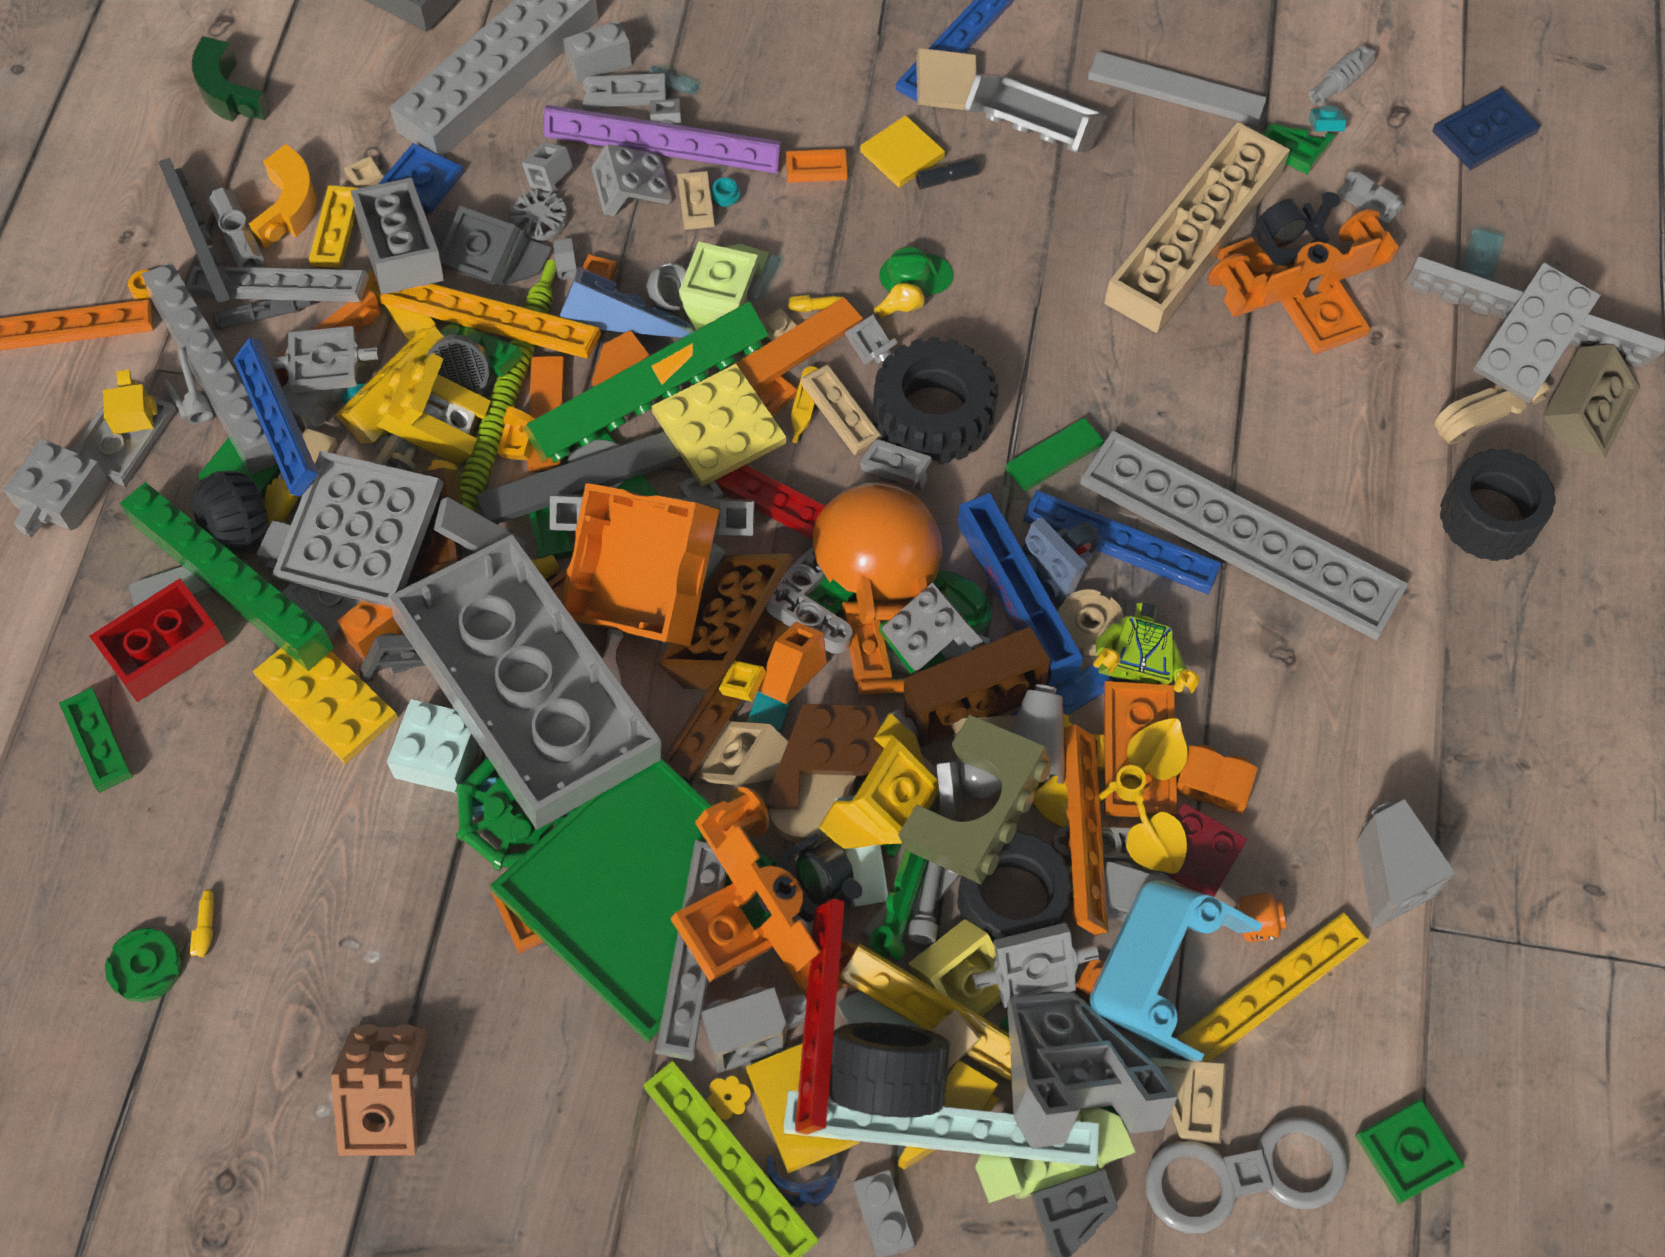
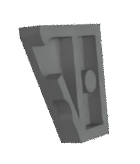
(387, 652)
(1074, 1211)

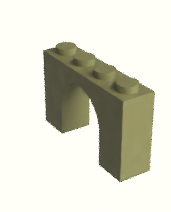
(975, 845)

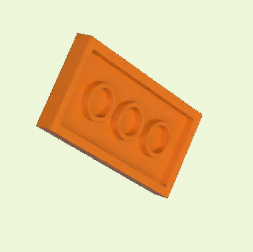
(1125, 713)

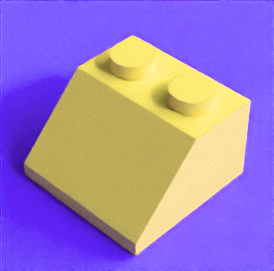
(953, 960)

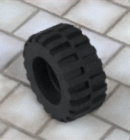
(937, 366)

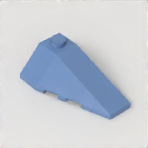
(599, 304)

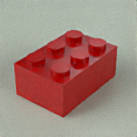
(158, 640)

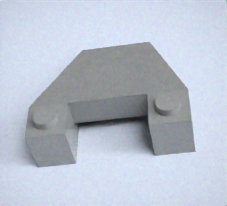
(1077, 1061)

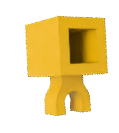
(128, 406)

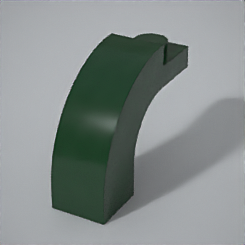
(211, 68)

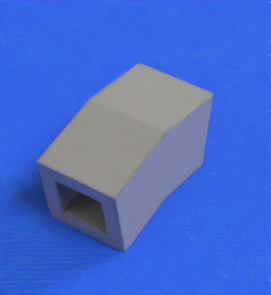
(565, 258)

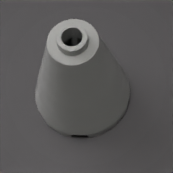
(1042, 722)

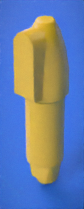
(808, 304)
(202, 935)

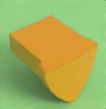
(514, 441)

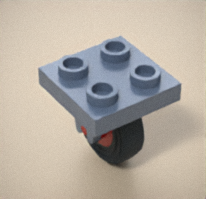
(1059, 556)

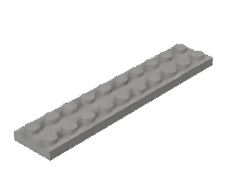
(1244, 535)

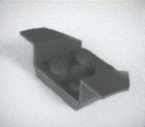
(487, 247)

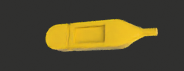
(802, 408)

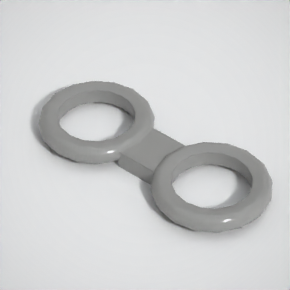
(1246, 1175)

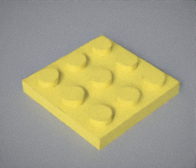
(718, 425)

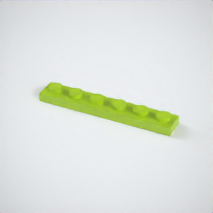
(730, 1163)

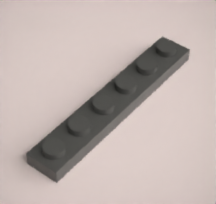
(199, 236)

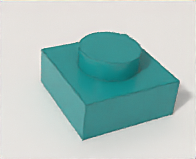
(1327, 119)

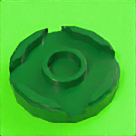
(143, 965)

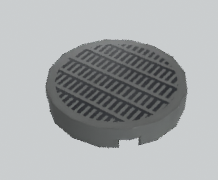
(463, 361)

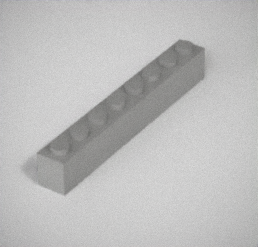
(210, 366)

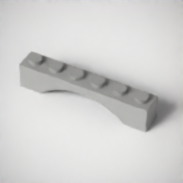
(734, 515)

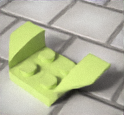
(718, 280)
(1022, 1177)

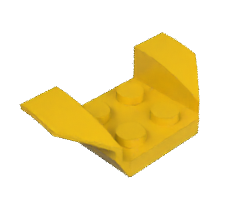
(886, 795)

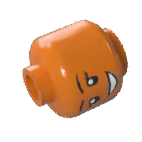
(1265, 910)

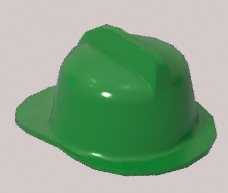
(915, 267)
(967, 598)

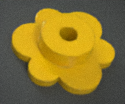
(720, 1089)

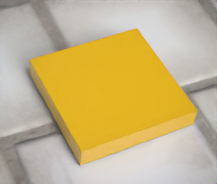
(902, 151)

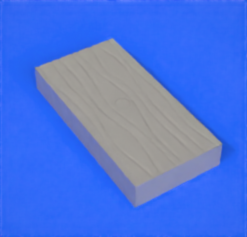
(525, 680)

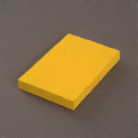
(771, 1081)

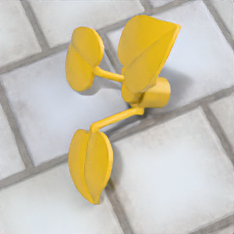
(1156, 842)

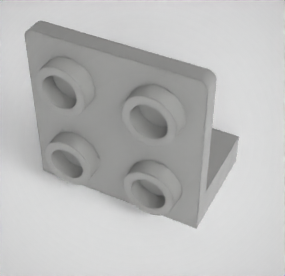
(629, 173)
(928, 627)

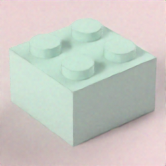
(432, 747)

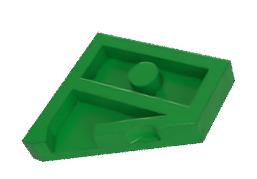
(1304, 149)

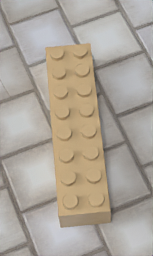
(1196, 227)

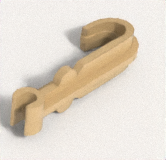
(1480, 410)

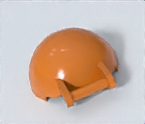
(878, 545)

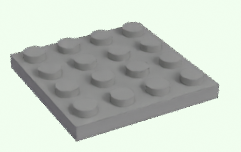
(358, 529)

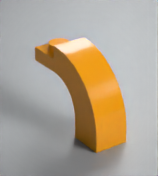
(296, 203)

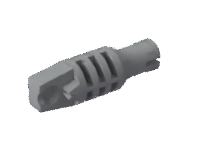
(1342, 74)

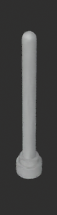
(923, 927)

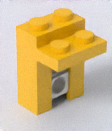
(422, 407)

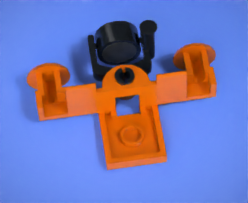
(1331, 315)
(716, 925)

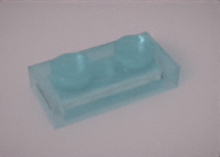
(1482, 254)

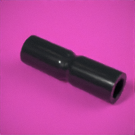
(943, 174)

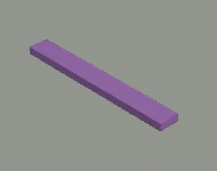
(662, 138)

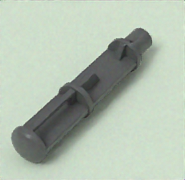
(256, 312)

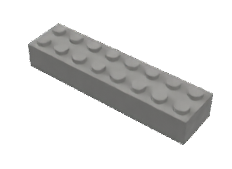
(488, 70)

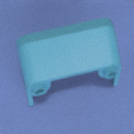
(1143, 953)

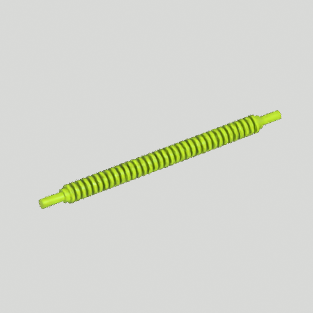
(503, 395)

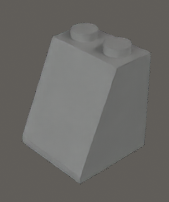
(1399, 862)

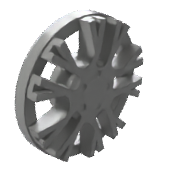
(539, 214)

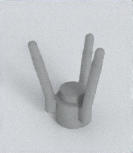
(195, 405)

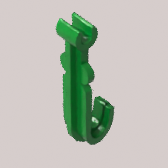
(899, 903)

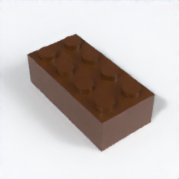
(976, 684)

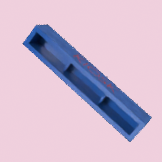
(1018, 585)

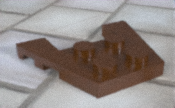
(825, 743)

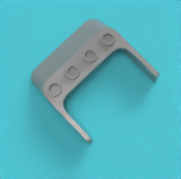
(1036, 110)

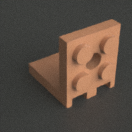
(377, 1076)

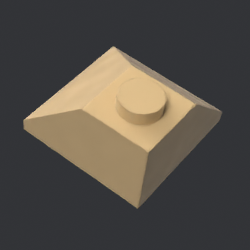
(744, 755)

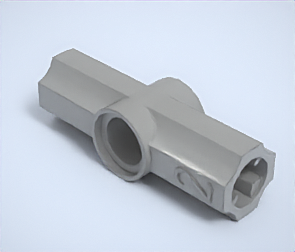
(235, 228)

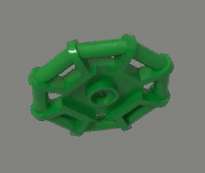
(497, 819)

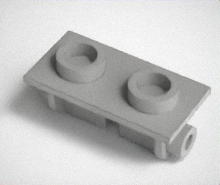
(1362, 193)

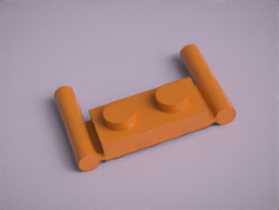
(869, 652)

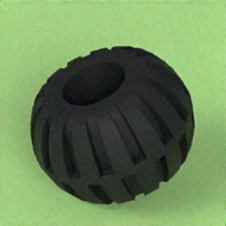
(230, 510)

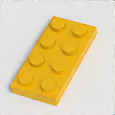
(328, 701)

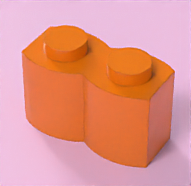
(1217, 779)

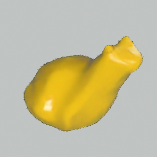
(903, 298)

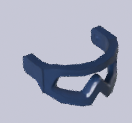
(806, 1195)

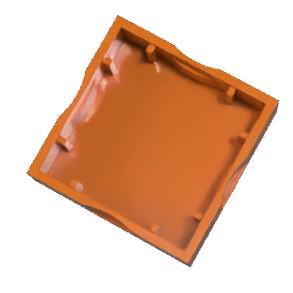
(639, 563)

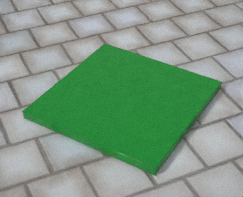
(610, 883)

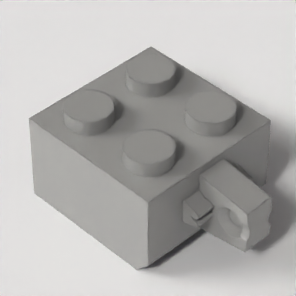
(54, 488)
(750, 1026)

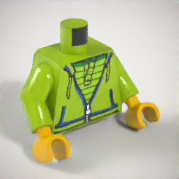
(1143, 652)

